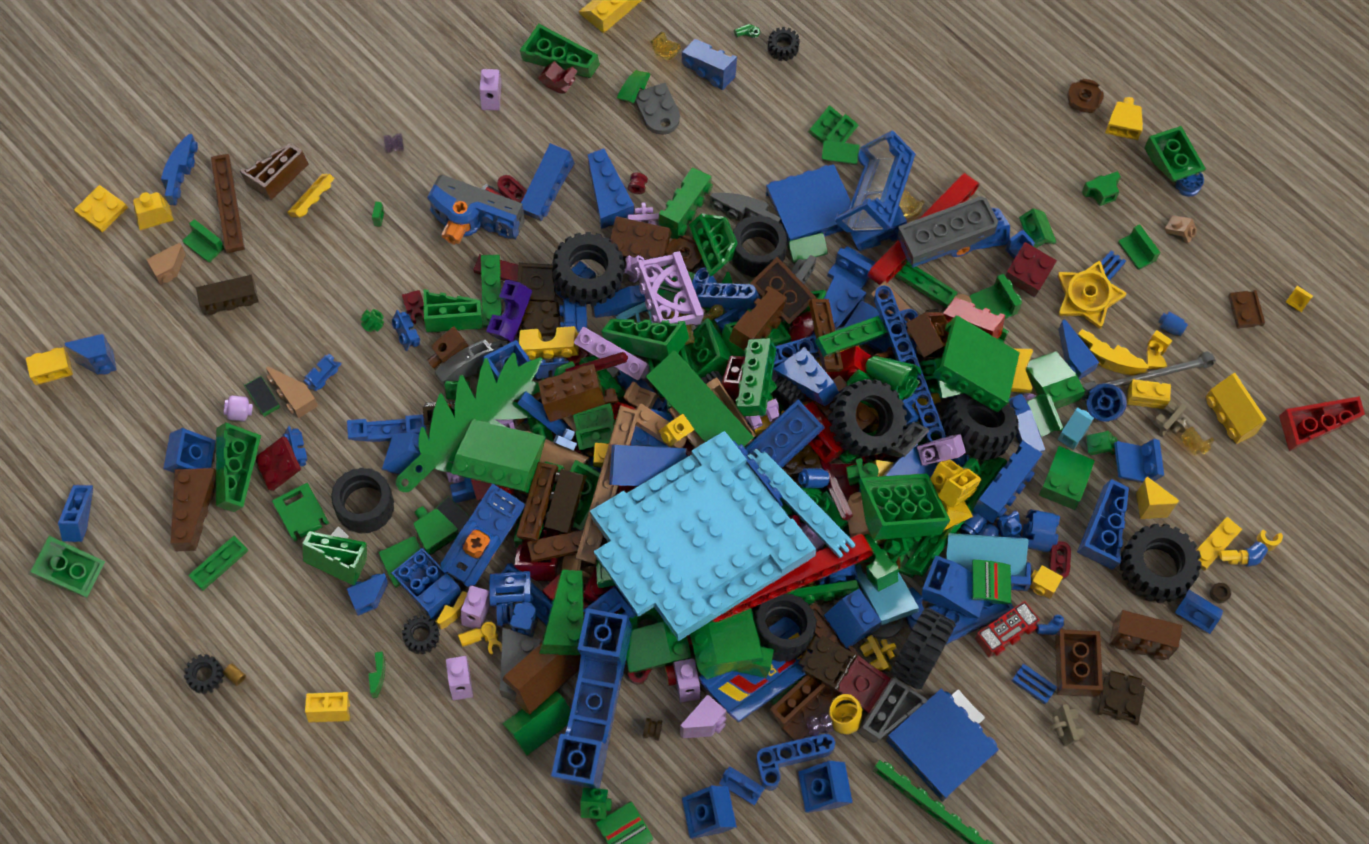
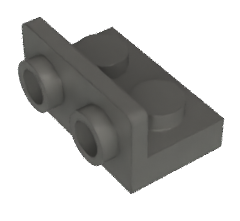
(804, 268)

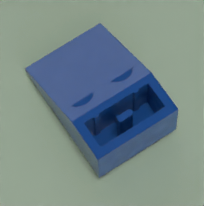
(427, 584)
(951, 587)

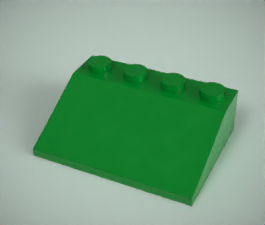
(499, 456)
(902, 506)
(726, 645)

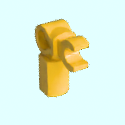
(487, 631)

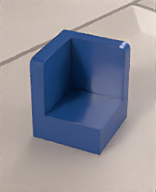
(1016, 242)
(912, 415)
(462, 491)
(1022, 583)

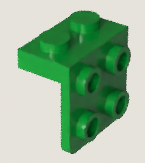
(998, 298)

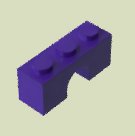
(516, 299)

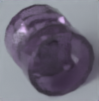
(393, 143)
(819, 724)

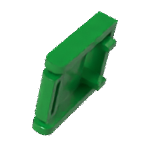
(302, 514)

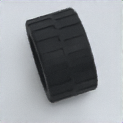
(760, 227)
(352, 481)
(795, 609)

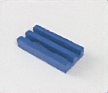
(1116, 258)
(1037, 677)

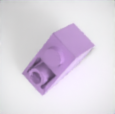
(941, 449)

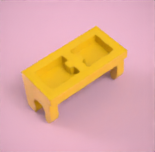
(327, 707)

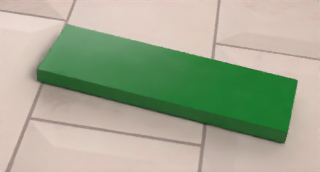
(696, 400)

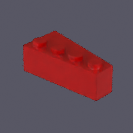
(1316, 420)

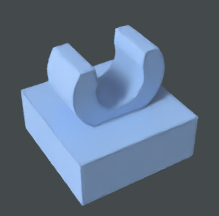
(566, 439)

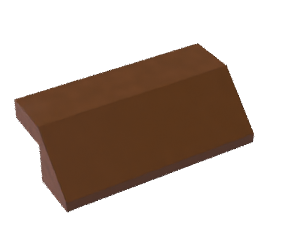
(540, 676)
(802, 701)

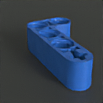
(727, 295)
(797, 756)

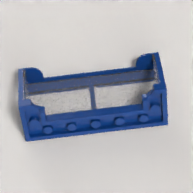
(881, 185)

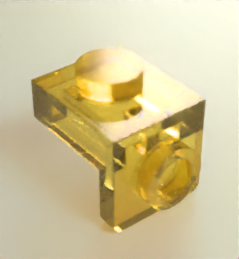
(664, 47)
(910, 206)
(1195, 443)

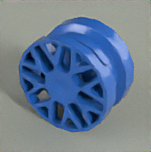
(1190, 185)
(503, 613)

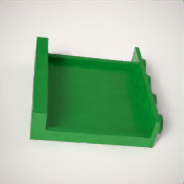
(978, 364)

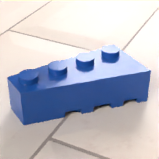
(547, 181)
(608, 189)
(1104, 531)

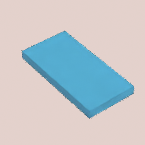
(1007, 550)
(890, 602)

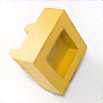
(1299, 298)
(1159, 343)

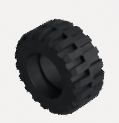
(587, 248)
(889, 411)
(977, 439)
(1174, 544)
(922, 648)

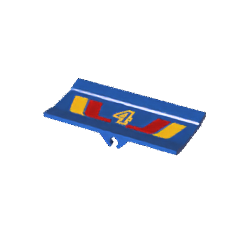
(745, 693)

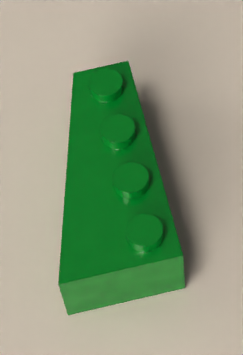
(548, 46)
(685, 202)
(647, 338)
(234, 464)
(565, 616)

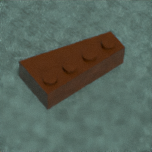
(190, 506)

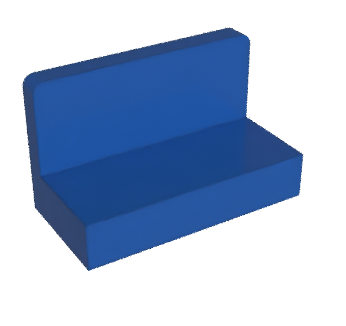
(1199, 611)

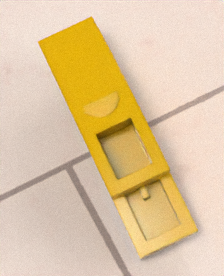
(1116, 360)

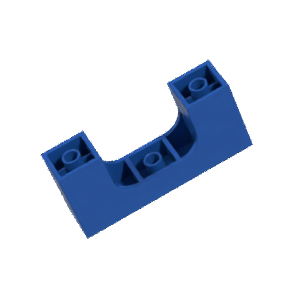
(585, 744)

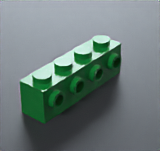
(756, 377)

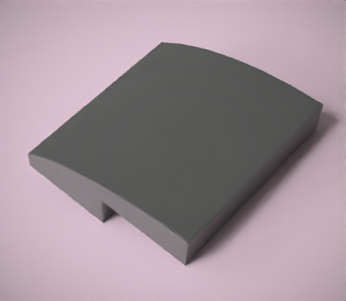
(910, 439)

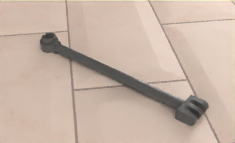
(1205, 360)

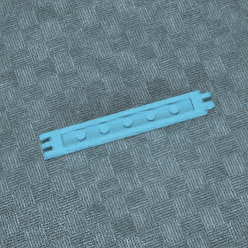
(803, 505)

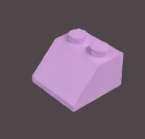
(704, 720)

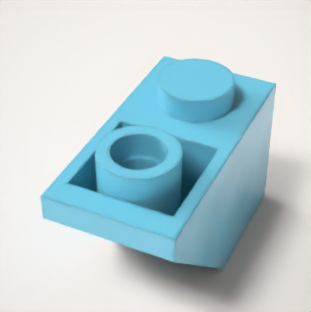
(1075, 428)

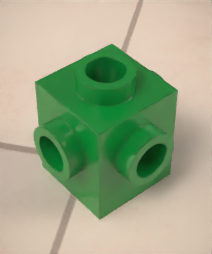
(595, 803)

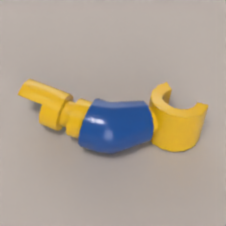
(1254, 554)

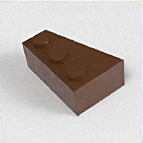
(276, 171)
(760, 320)

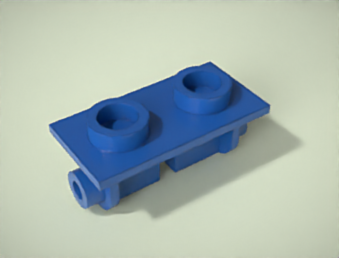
(402, 324)
(545, 367)
(316, 380)
(295, 439)
(742, 785)

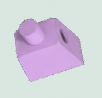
(490, 83)
(475, 605)
(459, 676)
(687, 679)

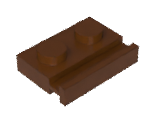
(1246, 309)

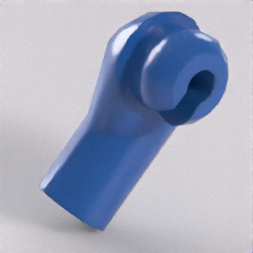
(1053, 626)

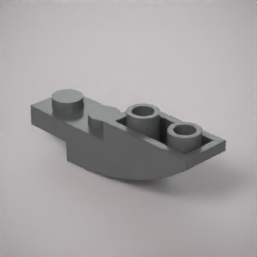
(739, 205)
(466, 361)

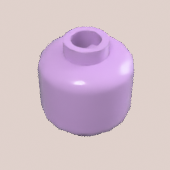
(237, 408)

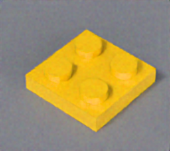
(100, 208)

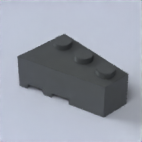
(514, 649)
(890, 709)

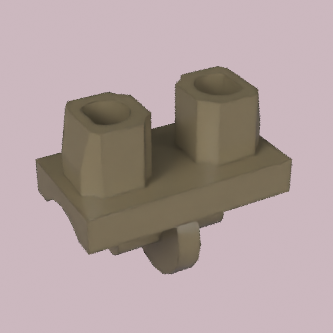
(1175, 412)
(1064, 725)

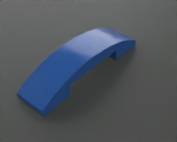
(383, 430)

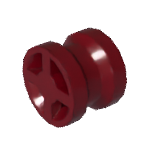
(637, 183)

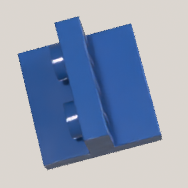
(852, 266)

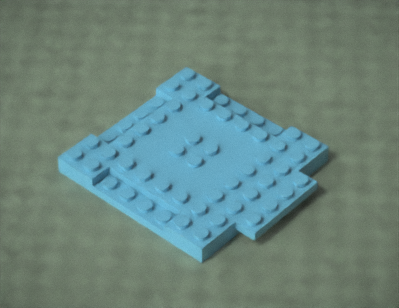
(698, 538)

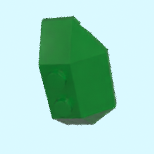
(714, 240)

